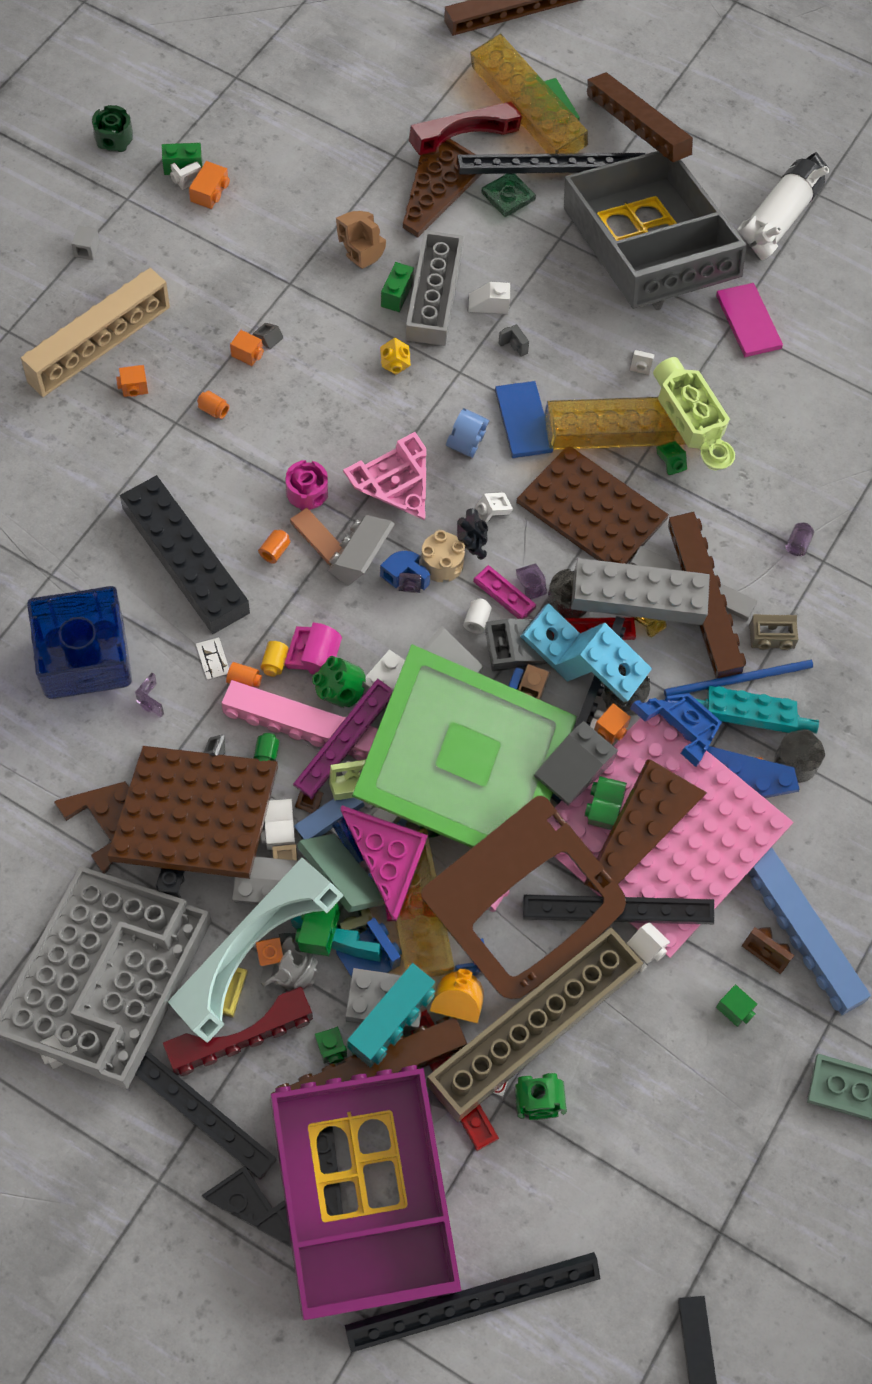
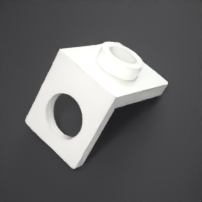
(642, 362)

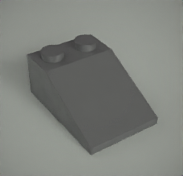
(576, 763)

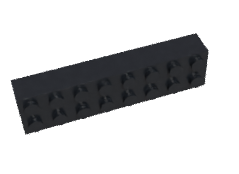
(185, 554)

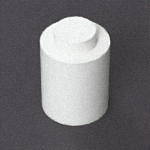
(477, 616)

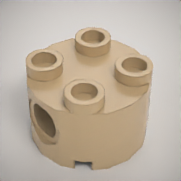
(443, 556)

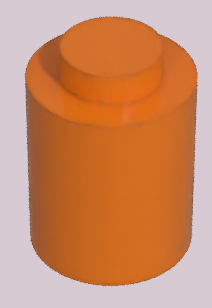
(274, 546)
(244, 675)

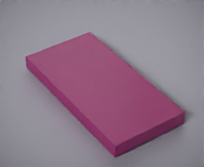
(749, 320)

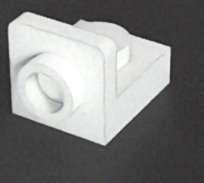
(184, 176)
(493, 504)

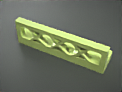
(343, 786)

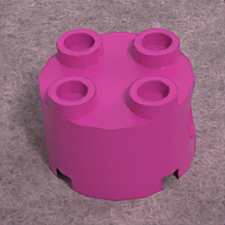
(306, 484)

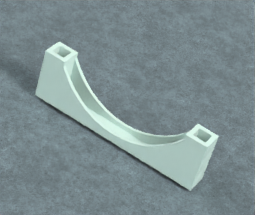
(204, 993)

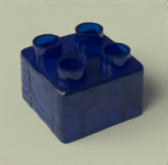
(79, 642)

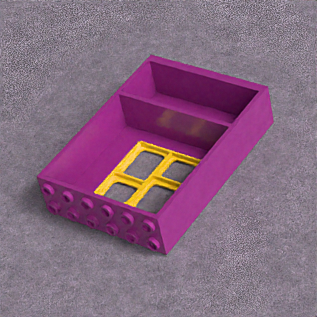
(375, 1252)

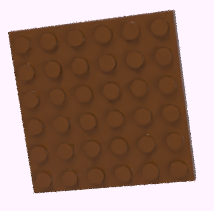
(194, 812)

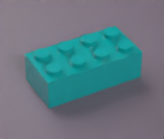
(391, 1014)

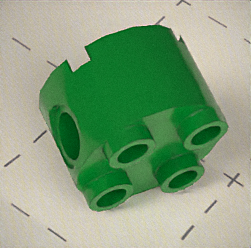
(339, 682)
(546, 1107)

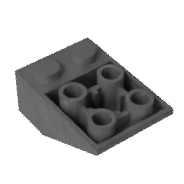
(506, 646)

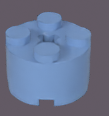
(467, 432)

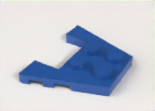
(688, 717)

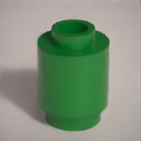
(266, 747)

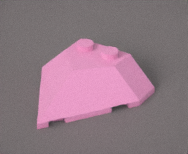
(395, 476)

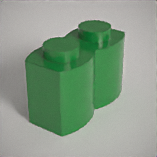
(606, 802)

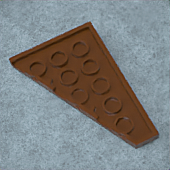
(436, 186)

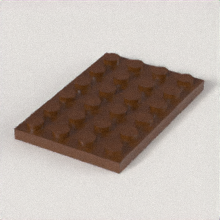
(592, 508)

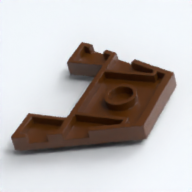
(106, 808)

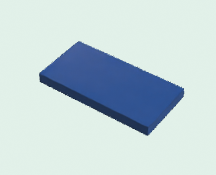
(523, 419)

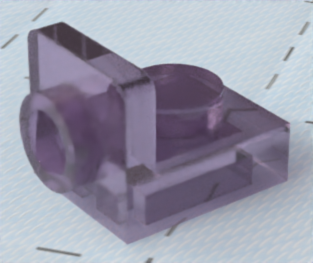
(532, 581)

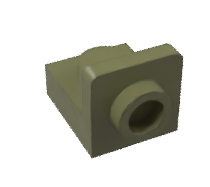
(357, 924)

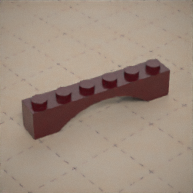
(497, 119)
(192, 1051)

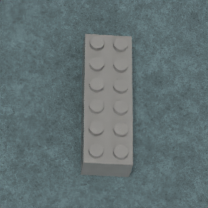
(434, 288)
(640, 591)

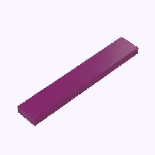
(344, 738)

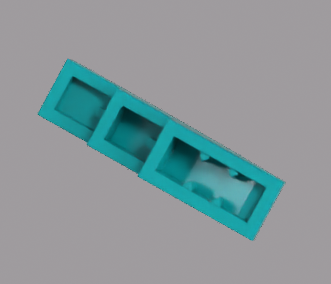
(349, 942)

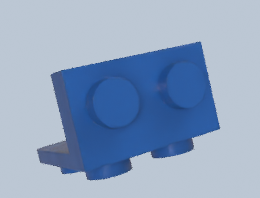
(390, 951)

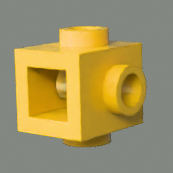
(395, 356)

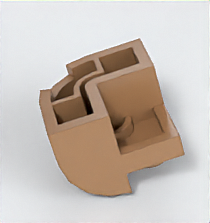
(360, 237)

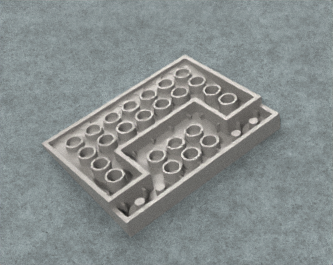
(103, 974)

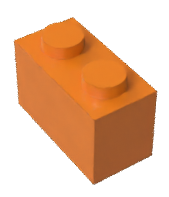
(209, 184)

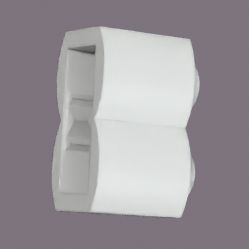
(278, 824)

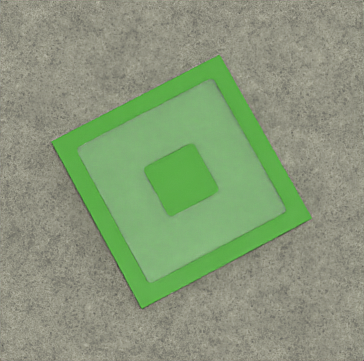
(458, 749)

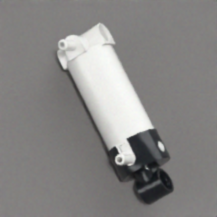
(784, 204)

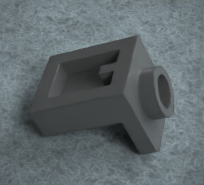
(516, 338)

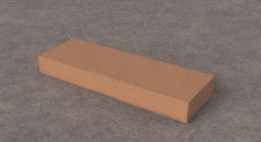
(316, 534)

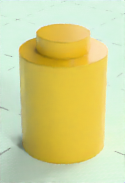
(274, 658)

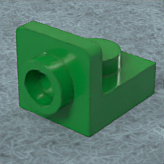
(673, 456)
(331, 1045)

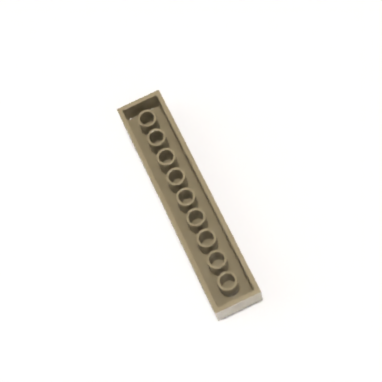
(533, 1024)

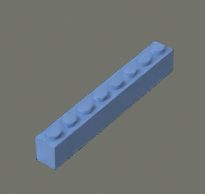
(808, 934)

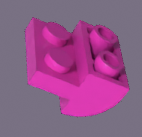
(312, 647)

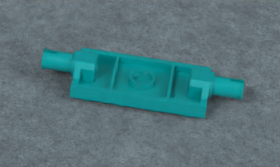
(756, 710)

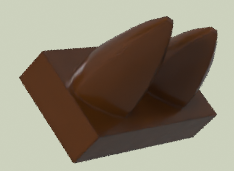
(767, 950)

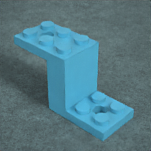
(592, 651)

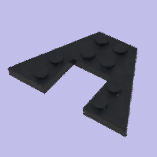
(244, 1199)

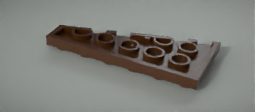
(649, 813)

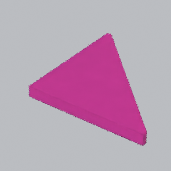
(389, 854)

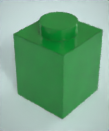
(737, 1006)

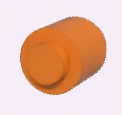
(213, 404)

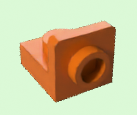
(269, 951)

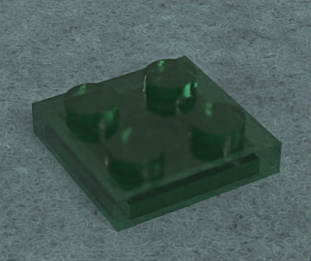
(508, 194)

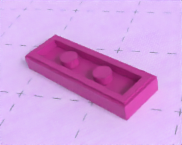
(504, 593)

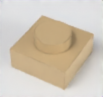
(286, 852)

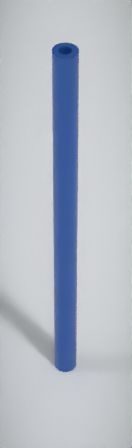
(738, 678)

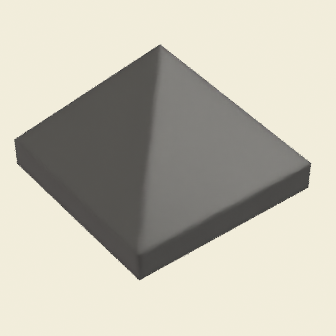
(215, 745)

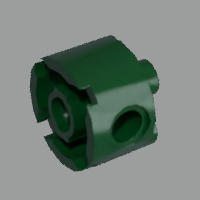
(112, 128)

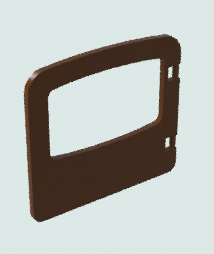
(496, 865)

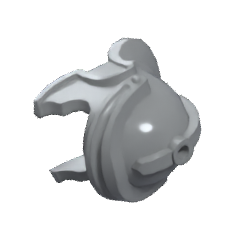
(294, 969)

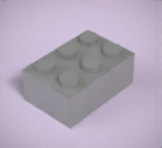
(367, 991)

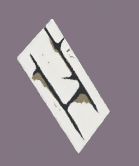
(212, 658)

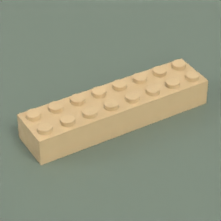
(95, 332)

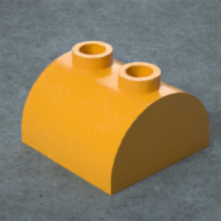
(459, 996)

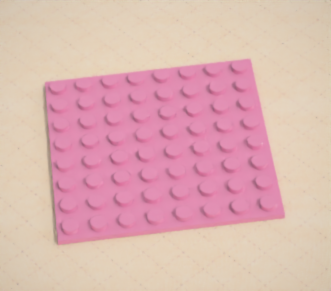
(705, 849)

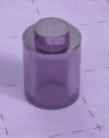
(800, 539)

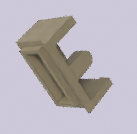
(765, 641)

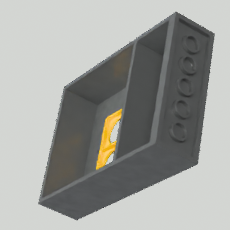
(660, 264)

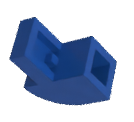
(403, 563)

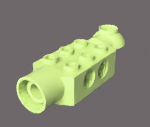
(694, 412)

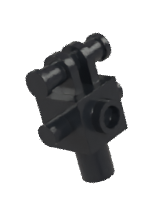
(473, 533)

